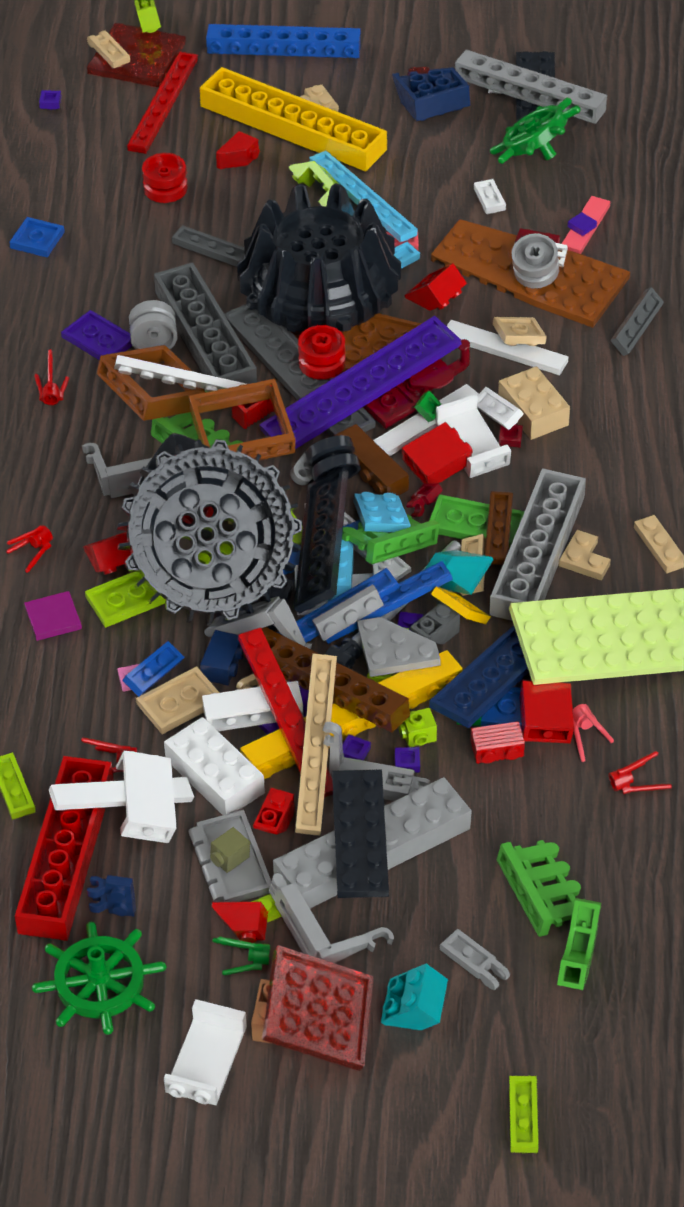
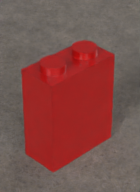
(437, 454)
(546, 712)

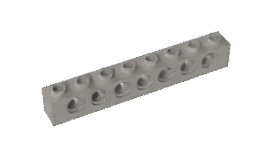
(529, 85)

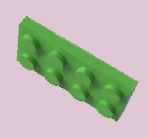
(467, 518)

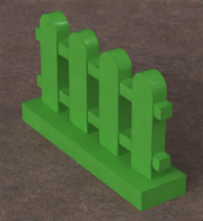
(164, 427)
(387, 545)
(528, 881)

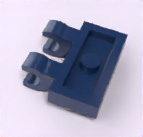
(114, 894)

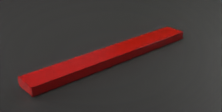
(162, 103)

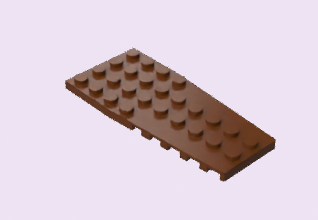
(578, 293)

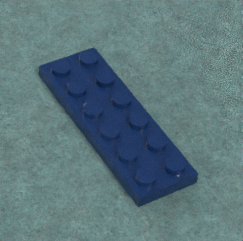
(483, 681)

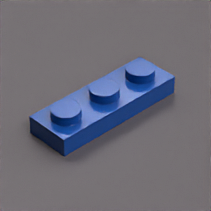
(153, 668)

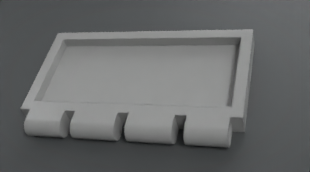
(244, 881)

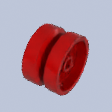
(164, 177)
(321, 352)

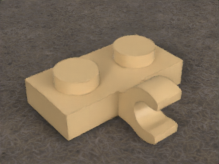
(319, 95)

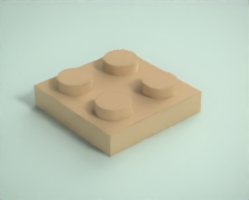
(519, 330)

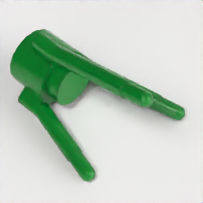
(257, 953)

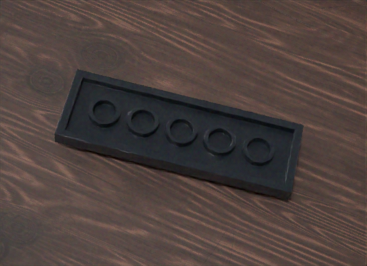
(538, 62)
(360, 834)

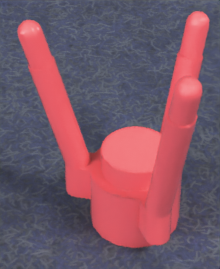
(585, 719)

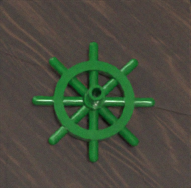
(535, 131)
(99, 977)

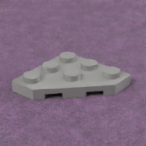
(394, 648)

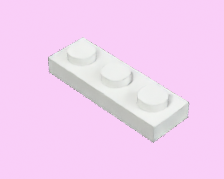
(498, 408)

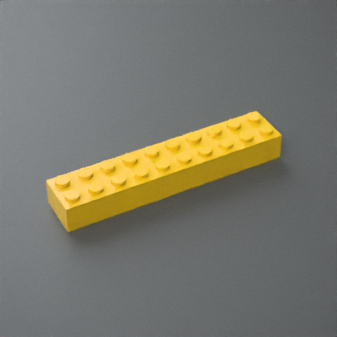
(293, 118)

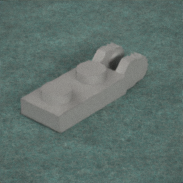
(474, 958)

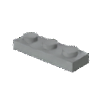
(348, 612)

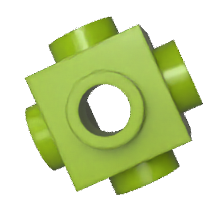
(419, 728)

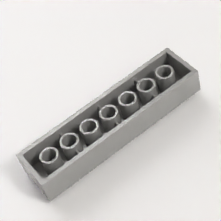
(538, 541)
(411, 827)

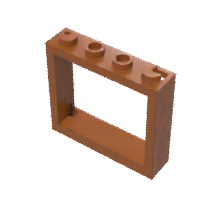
(245, 394)
(136, 397)

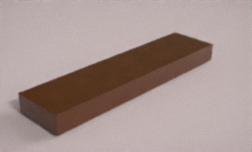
(499, 526)

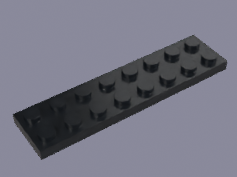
(321, 540)

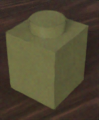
(230, 850)

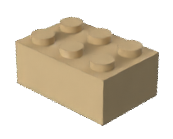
(539, 401)

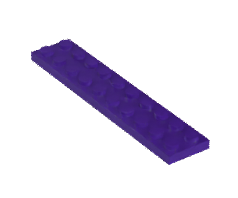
(366, 381)

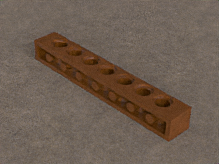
(351, 689)

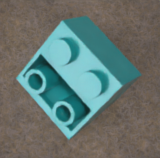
(415, 999)

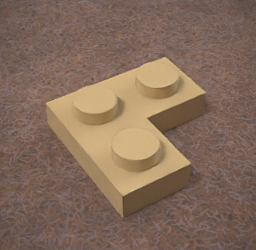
(580, 559)

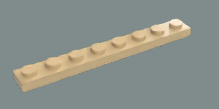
(314, 751)

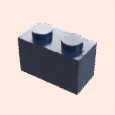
(222, 657)

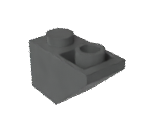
(438, 624)

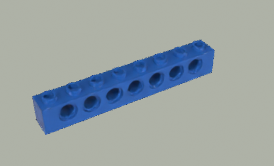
(283, 40)

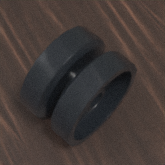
(332, 454)

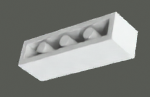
(242, 707)

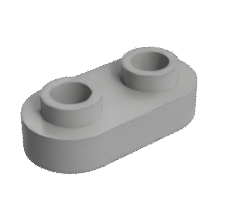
(301, 467)

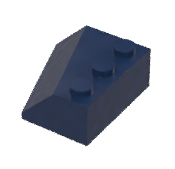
(432, 92)

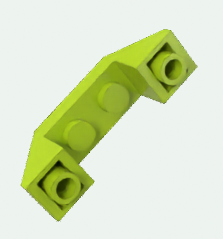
(312, 171)

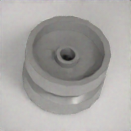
(535, 260)
(152, 325)

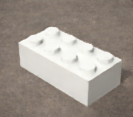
(214, 767)

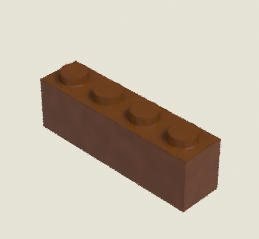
(376, 465)

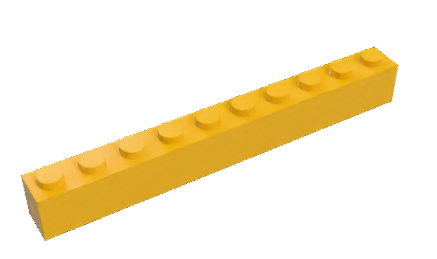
(272, 754)

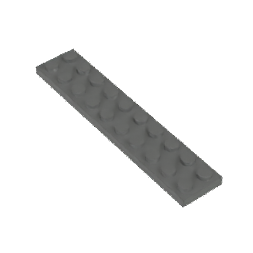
(280, 354)

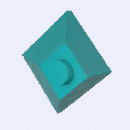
(464, 567)

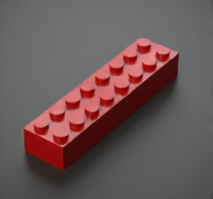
(61, 857)

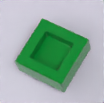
(427, 406)

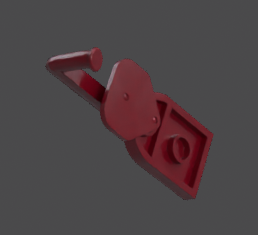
(401, 399)

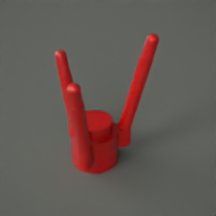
(50, 393)
(37, 538)
(111, 748)
(623, 777)

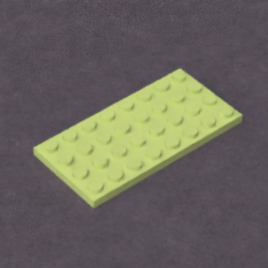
(601, 635)

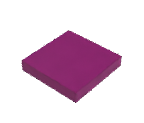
(52, 615)

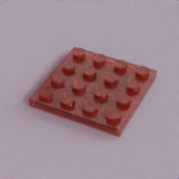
(149, 55)
(318, 1008)

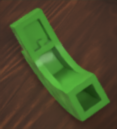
(580, 944)

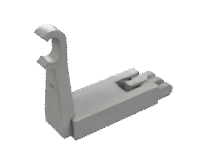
(114, 479)
(263, 615)
(392, 776)
(308, 931)

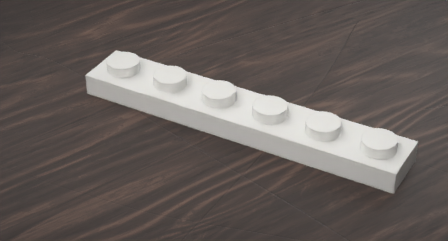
(171, 375)

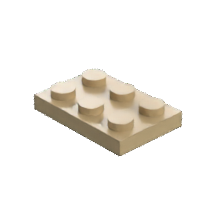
(176, 700)

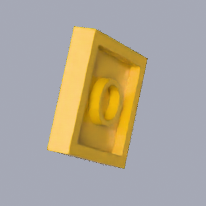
(460, 605)

